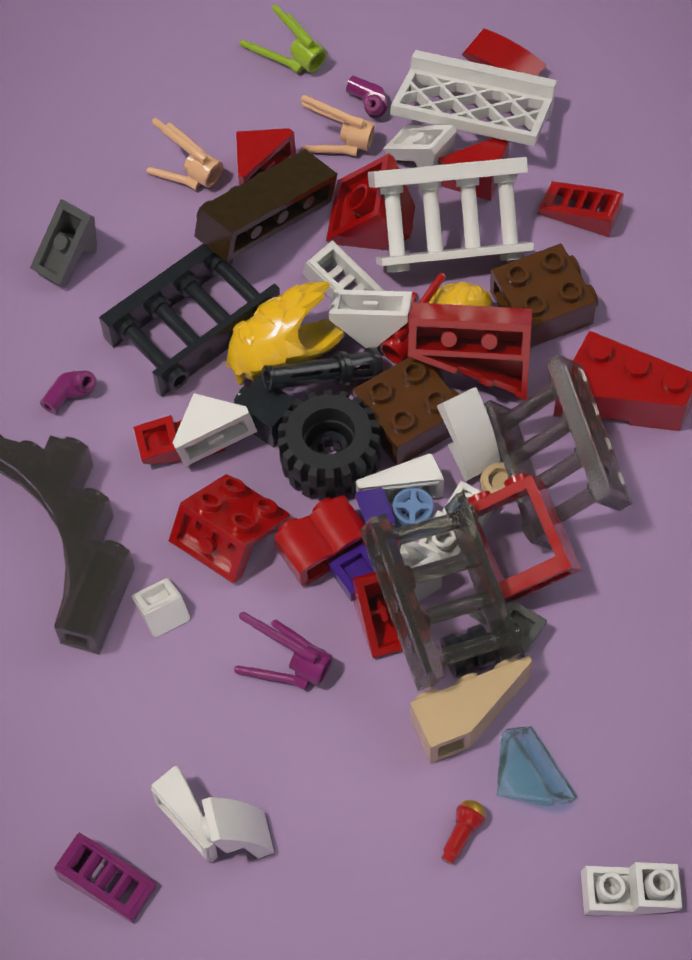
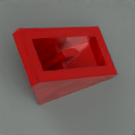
(262, 150)
(485, 150)
(375, 616)

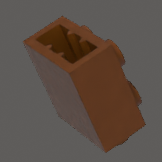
(551, 287)
(406, 407)

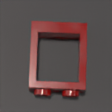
(542, 574)

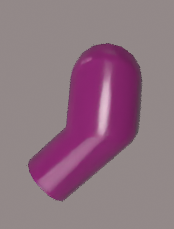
(372, 95)
(68, 386)

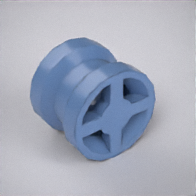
(412, 503)

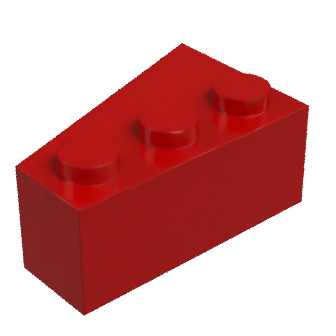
(474, 341)
(633, 384)

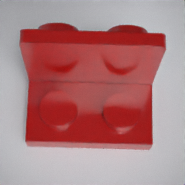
(224, 524)

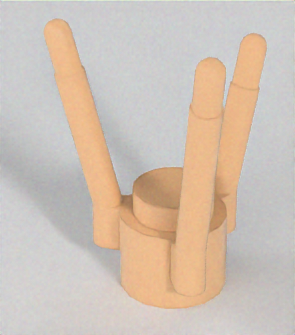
(355, 131)
(200, 166)

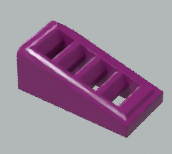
(85, 846)

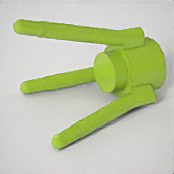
(305, 51)

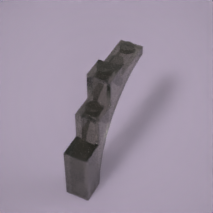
(94, 570)

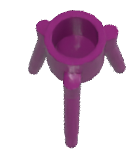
(308, 660)

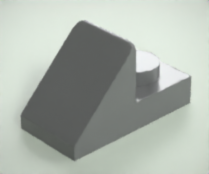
(63, 243)

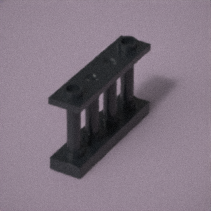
(155, 302)

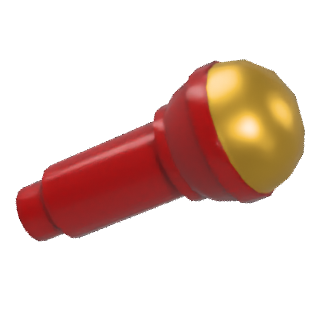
(469, 817)

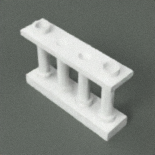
(429, 181)

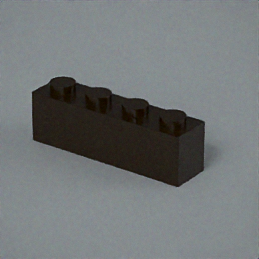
(265, 205)

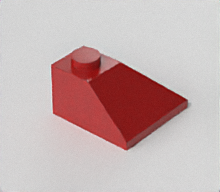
(360, 211)

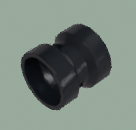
(462, 667)

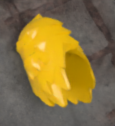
(276, 335)

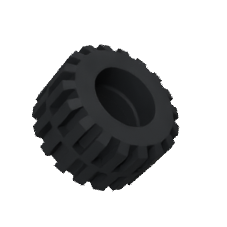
(335, 472)

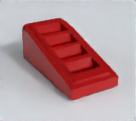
(597, 198)

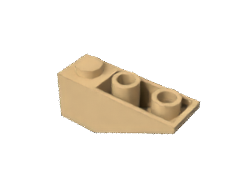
(459, 714)

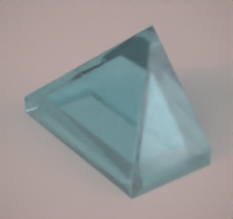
(529, 770)

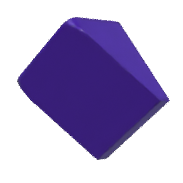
(374, 503)

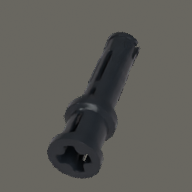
(341, 367)

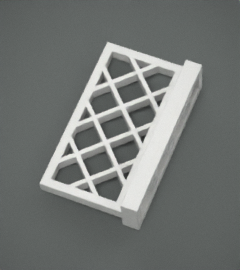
(469, 83)

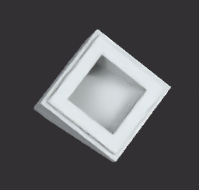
(161, 607)

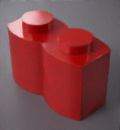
(318, 538)

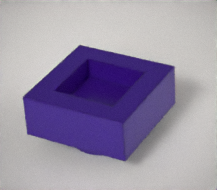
(351, 565)

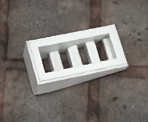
(335, 256)
(416, 473)
(178, 803)

